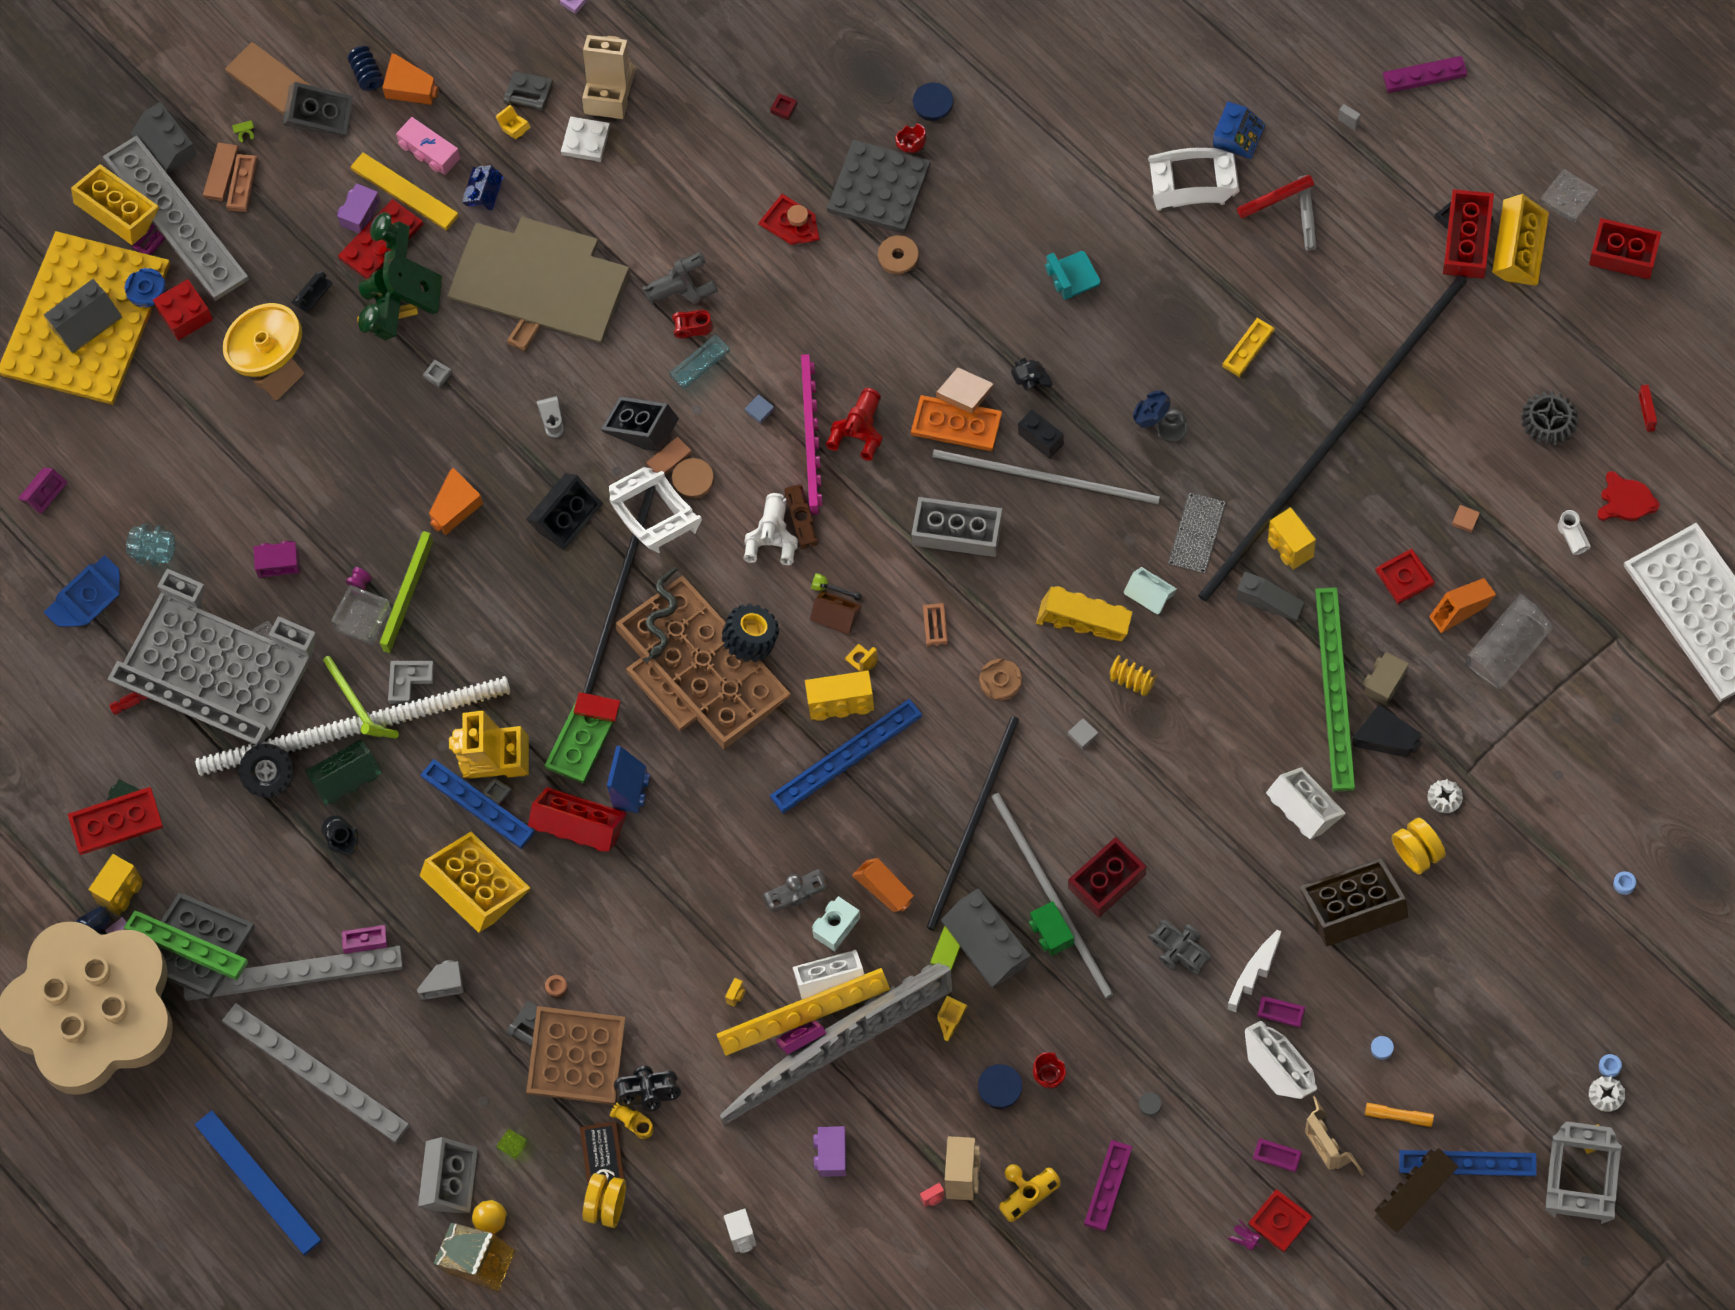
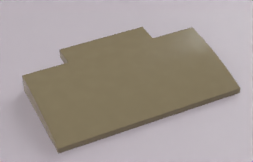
(541, 278)

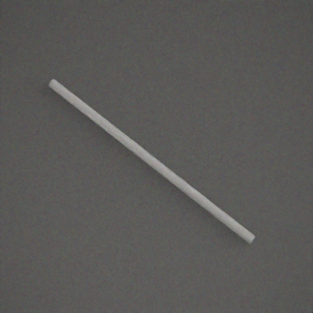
(1046, 476)
(1051, 894)

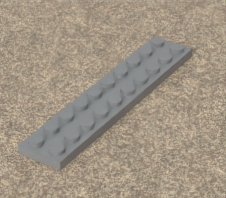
(178, 219)

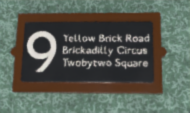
(602, 1150)

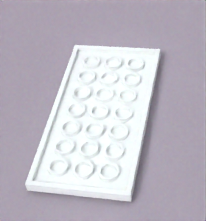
(1695, 601)

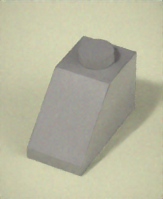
(442, 981)

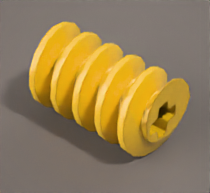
(1132, 676)

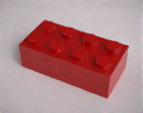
(1468, 233)

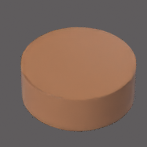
(797, 215)
(556, 986)

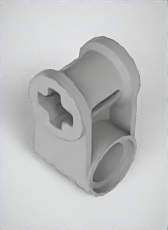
(551, 415)

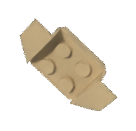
(1326, 1147)

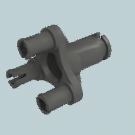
(680, 282)

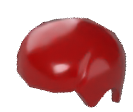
(911, 138)
(1049, 1070)

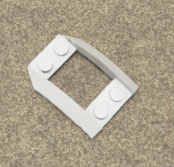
(1163, 179)
(665, 531)

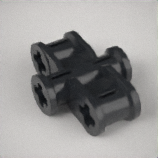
(647, 1089)

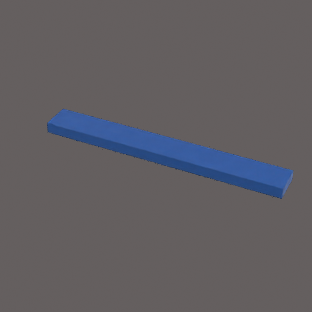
(846, 756)
(258, 1183)

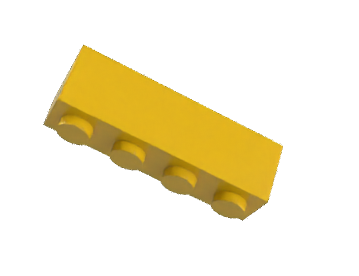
(114, 204)
(1520, 240)

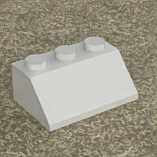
(1305, 802)
(827, 973)

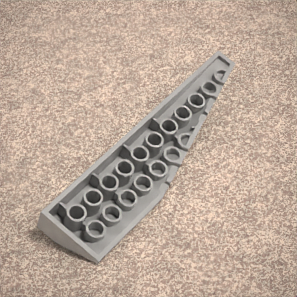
(847, 1034)

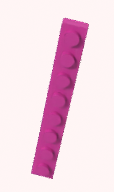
(812, 442)

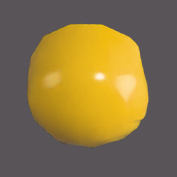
(489, 1216)

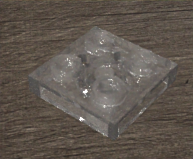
(1570, 190)

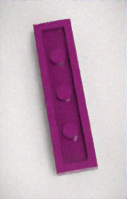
(1424, 74)
(1108, 1186)

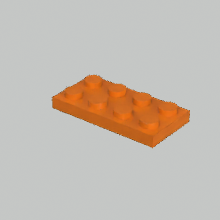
(953, 425)

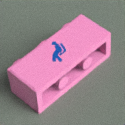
(428, 146)

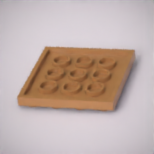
(575, 1055)

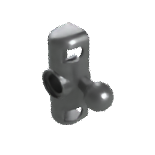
(795, 890)

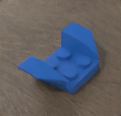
(86, 595)

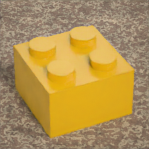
(1291, 539)
(116, 885)

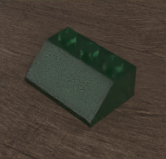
(343, 772)

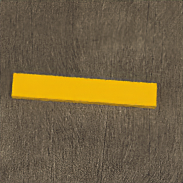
(404, 191)

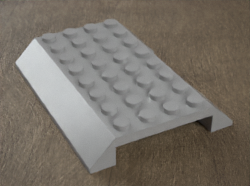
(214, 665)

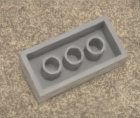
(957, 526)

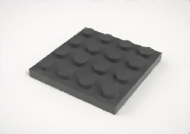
(878, 186)
(211, 926)

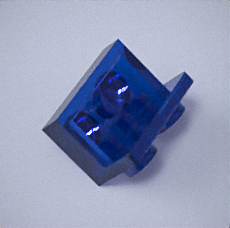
(482, 187)

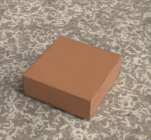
(1465, 519)

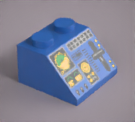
(1238, 130)

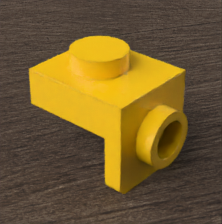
(512, 123)

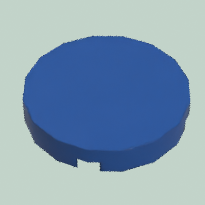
(144, 287)

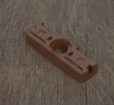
(797, 504)

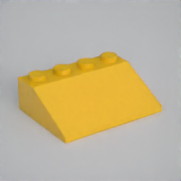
(473, 881)

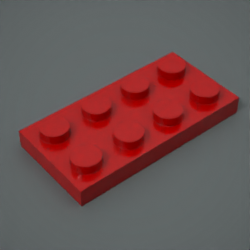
(367, 255)
(115, 820)

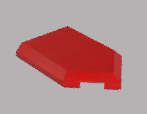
(777, 223)

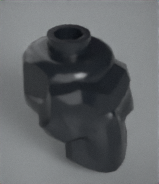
(1029, 372)
(340, 835)

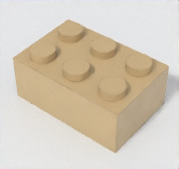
(962, 1168)

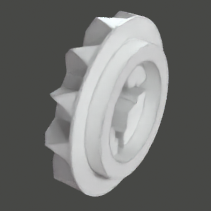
(1441, 804)
(1606, 1104)

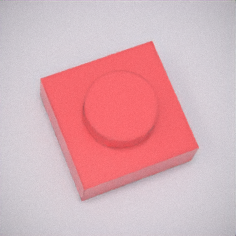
(932, 1195)

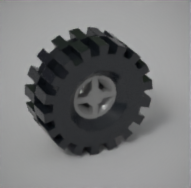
(258, 764)

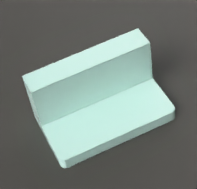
(1149, 590)

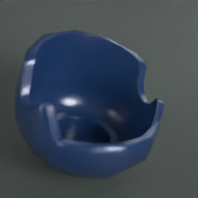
(96, 919)

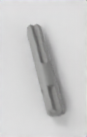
(1307, 219)

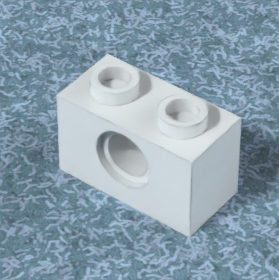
(740, 1231)

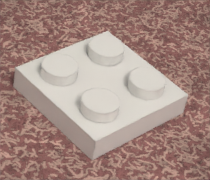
(585, 139)

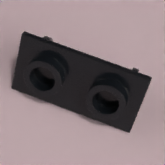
(312, 292)

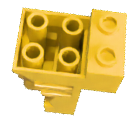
(489, 750)

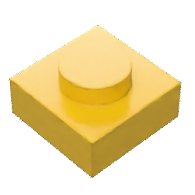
(735, 992)

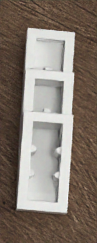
(1258, 965)

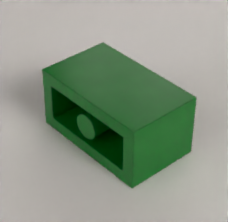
(1051, 929)

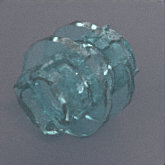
(146, 544)

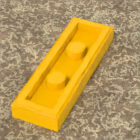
(1248, 347)

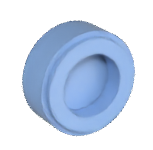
(1624, 883)
(1382, 1047)
(1610, 1065)

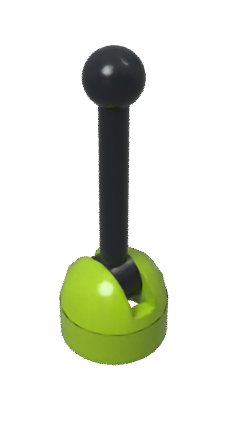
(821, 583)

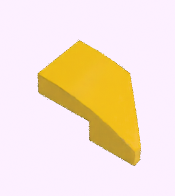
(950, 1016)

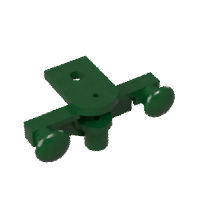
(395, 282)

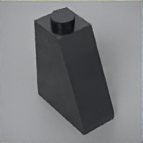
(1387, 734)

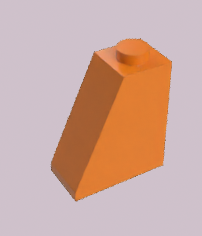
(408, 82)
(454, 503)
(1462, 604)
(883, 884)

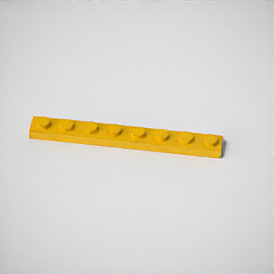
(803, 1011)

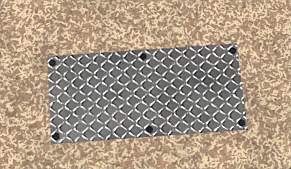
(1197, 532)

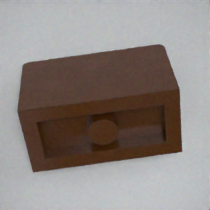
(834, 612)

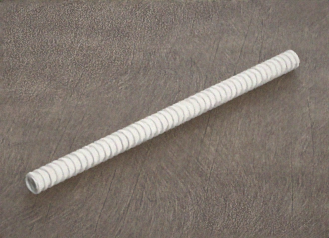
(354, 725)

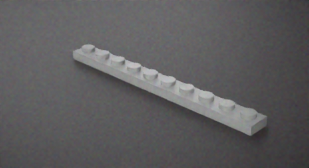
(308, 971)
(316, 1073)

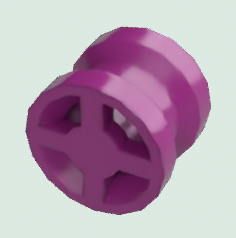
(359, 578)

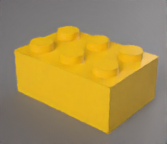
(839, 695)

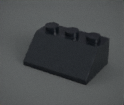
(564, 510)

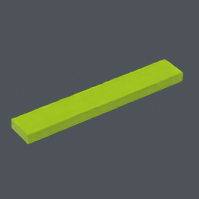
(406, 592)

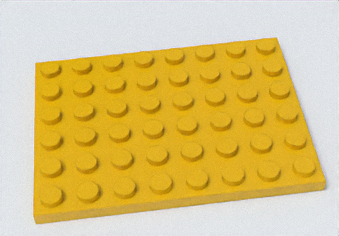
(99, 366)

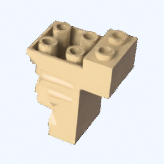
(607, 76)

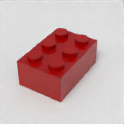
(1625, 248)

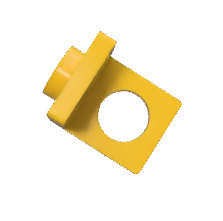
(867, 662)

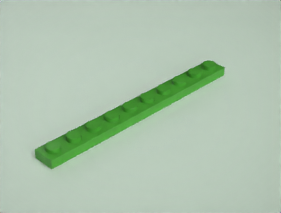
(1334, 689)

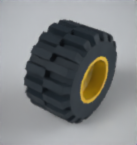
(750, 632)

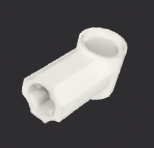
(1573, 534)

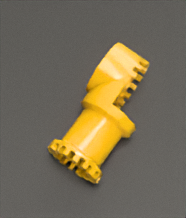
(632, 1120)

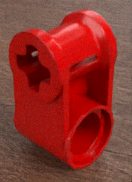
(691, 325)

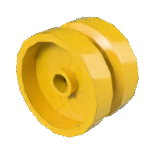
(1418, 845)
(604, 1200)

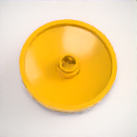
(262, 339)

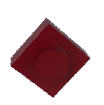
(783, 106)

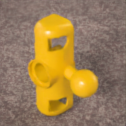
(1017, 1200)

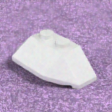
(1278, 1062)

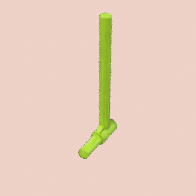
(368, 726)

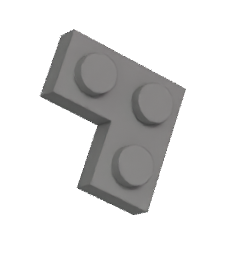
(405, 674)

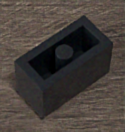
(1040, 434)

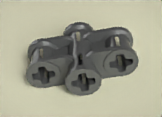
(1179, 947)

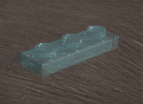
(699, 362)

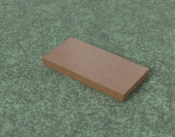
(263, 76)

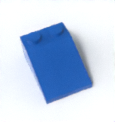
(627, 781)

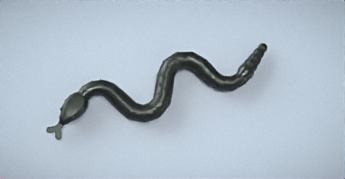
(658, 649)

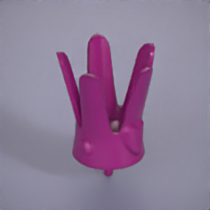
(1250, 1238)

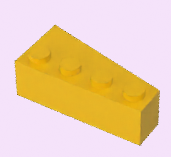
(1084, 614)

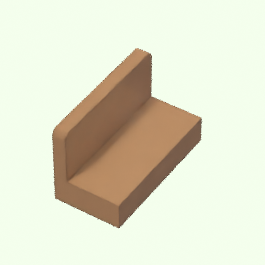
(280, 380)

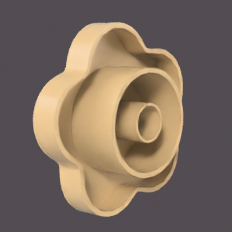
(88, 1005)

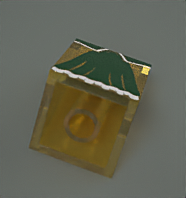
(474, 1256)

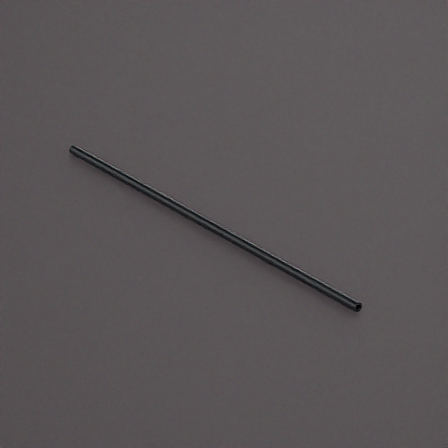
(1331, 439)

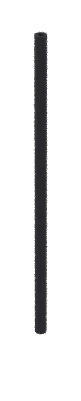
(618, 594)
(972, 823)

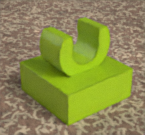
(242, 128)

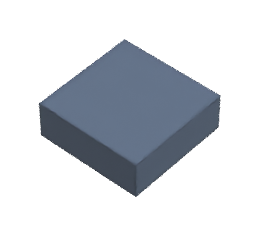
(759, 409)

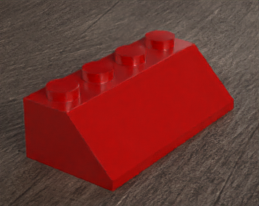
(576, 819)

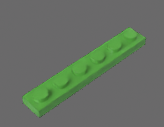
(188, 945)

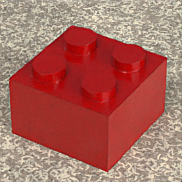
(182, 309)

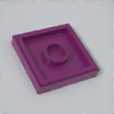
(800, 1036)

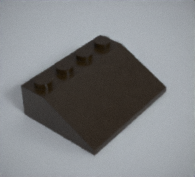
(1354, 902)

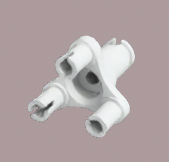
(772, 532)

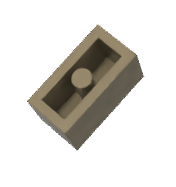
(1385, 679)

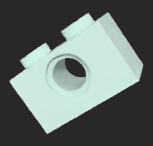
(834, 935)

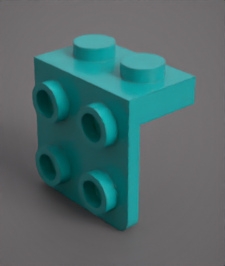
(1071, 274)

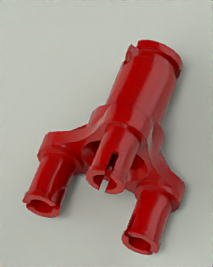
(859, 425)

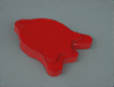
(1626, 499)

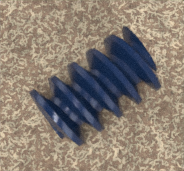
(365, 68)

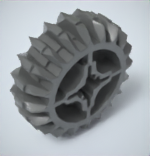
(1532, 418)

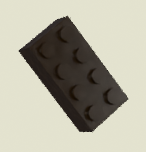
(1418, 1189)

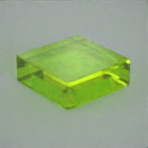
(511, 1144)

